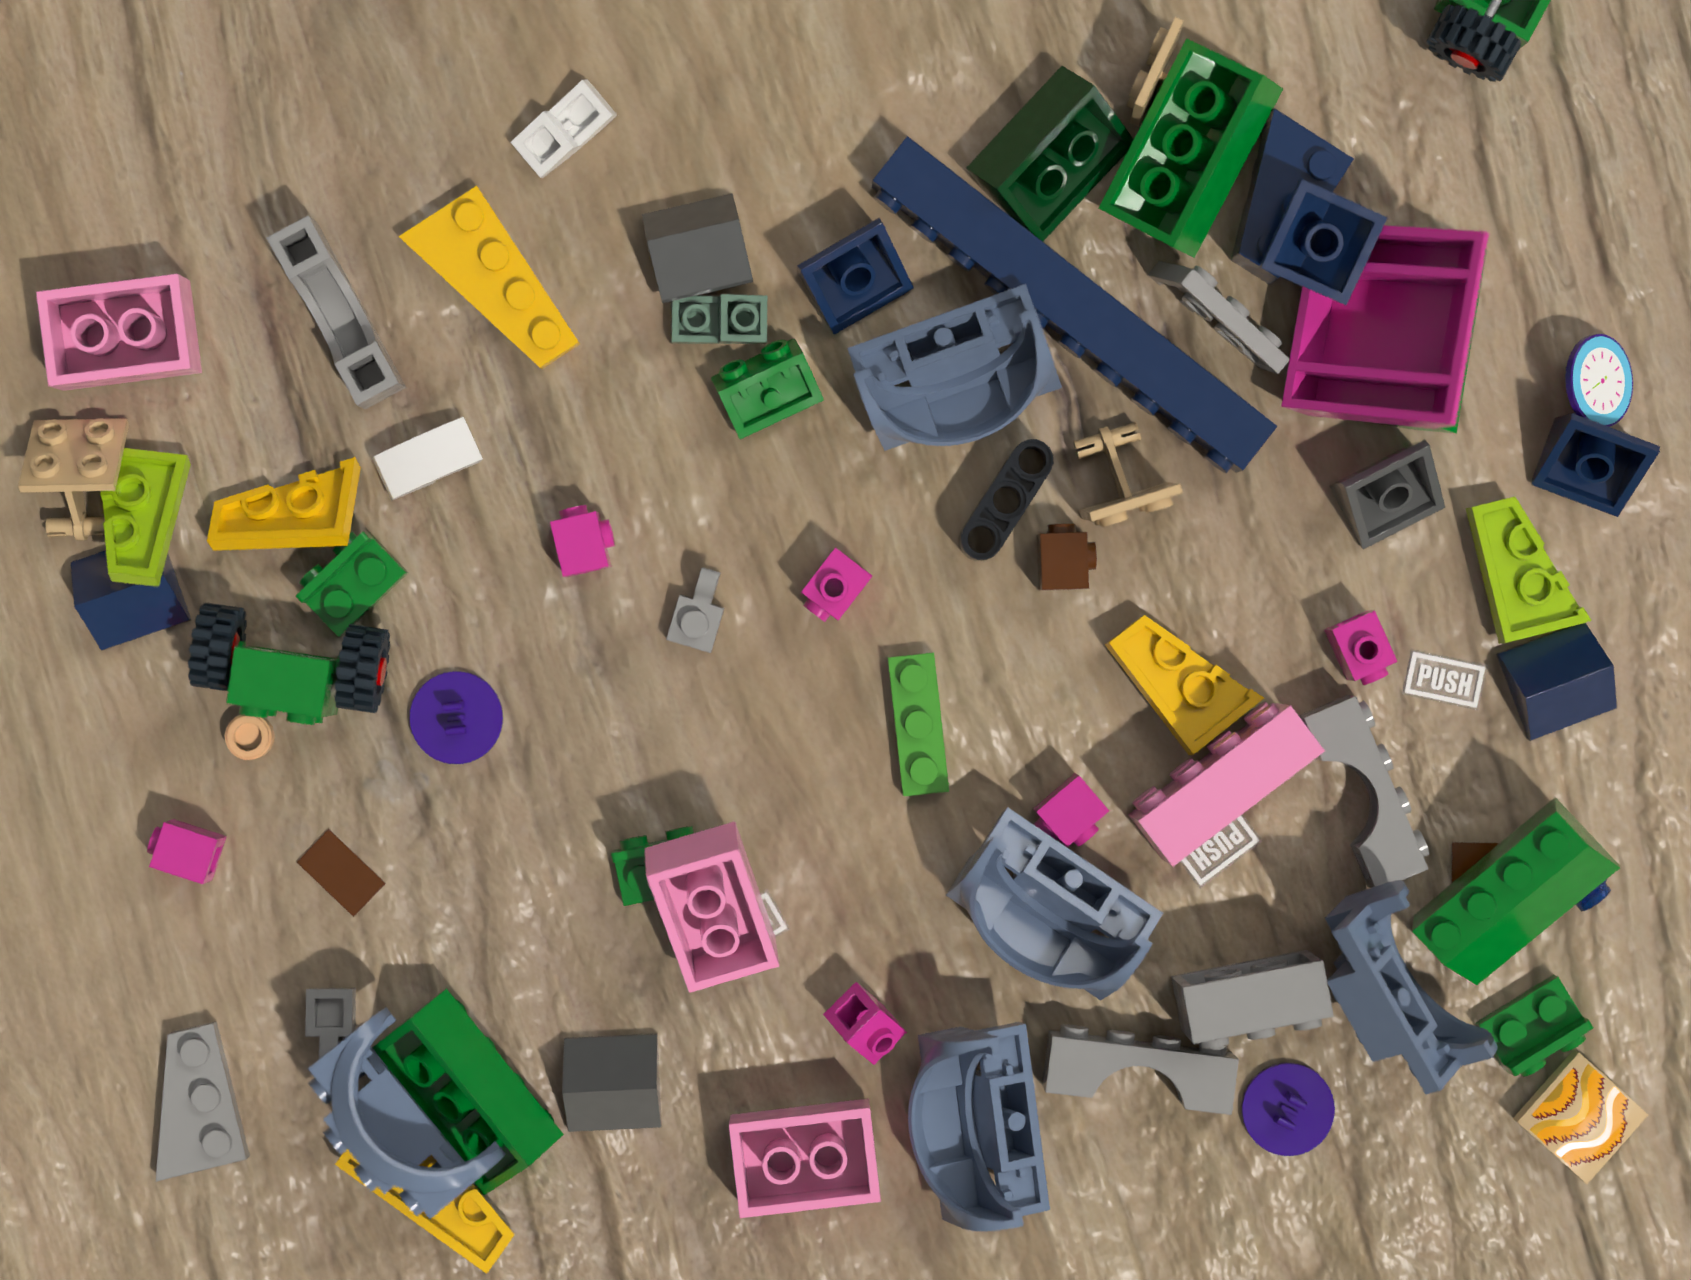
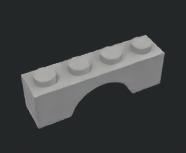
(337, 311)
(1387, 845)
(1081, 1062)

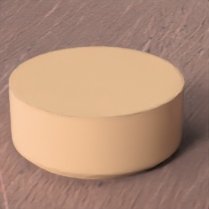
(249, 737)

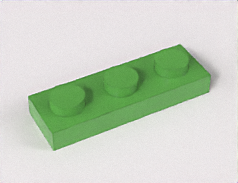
(918, 724)

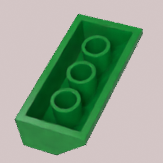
(1191, 147)
(1513, 893)
(468, 1088)

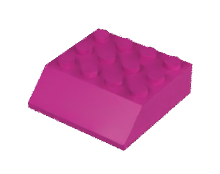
(1400, 338)

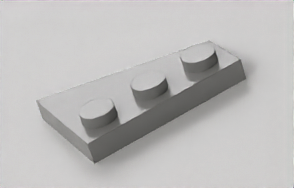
(1200, 297)
(199, 1106)

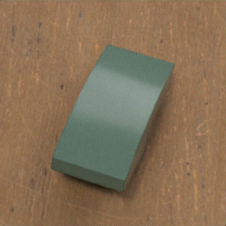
(719, 319)

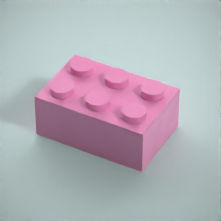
(119, 332)
(711, 907)
(804, 1158)

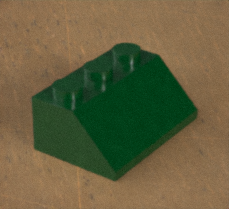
(1051, 153)

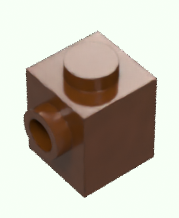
(1064, 558)

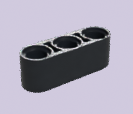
(1024, 486)

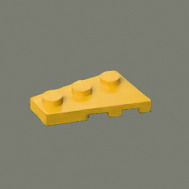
(295, 515)
(1180, 685)

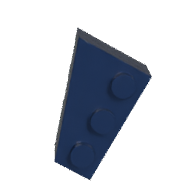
(1283, 158)

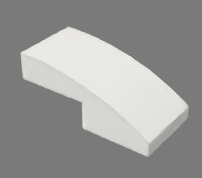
(564, 128)
(427, 458)

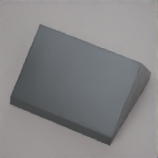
(697, 248)
(1390, 494)
(611, 1082)

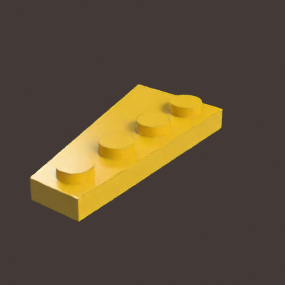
(486, 267)
(465, 1224)

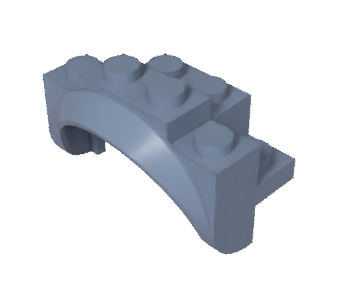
(956, 372)
(1050, 907)
(1385, 1000)
(979, 1121)
(388, 1127)

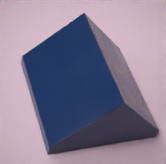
(1323, 241)
(855, 276)
(1593, 463)
(124, 610)
(1559, 680)

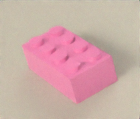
(1224, 782)

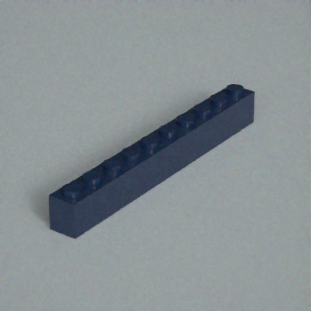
(1073, 307)

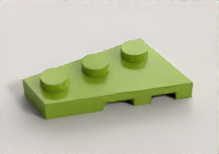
(143, 514)
(1518, 576)

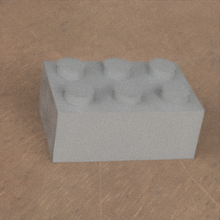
(1252, 998)

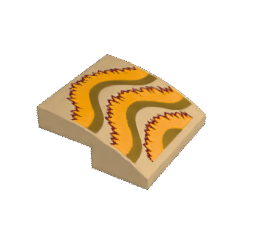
(1580, 1116)

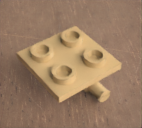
(1146, 83)
(74, 459)
(1115, 510)

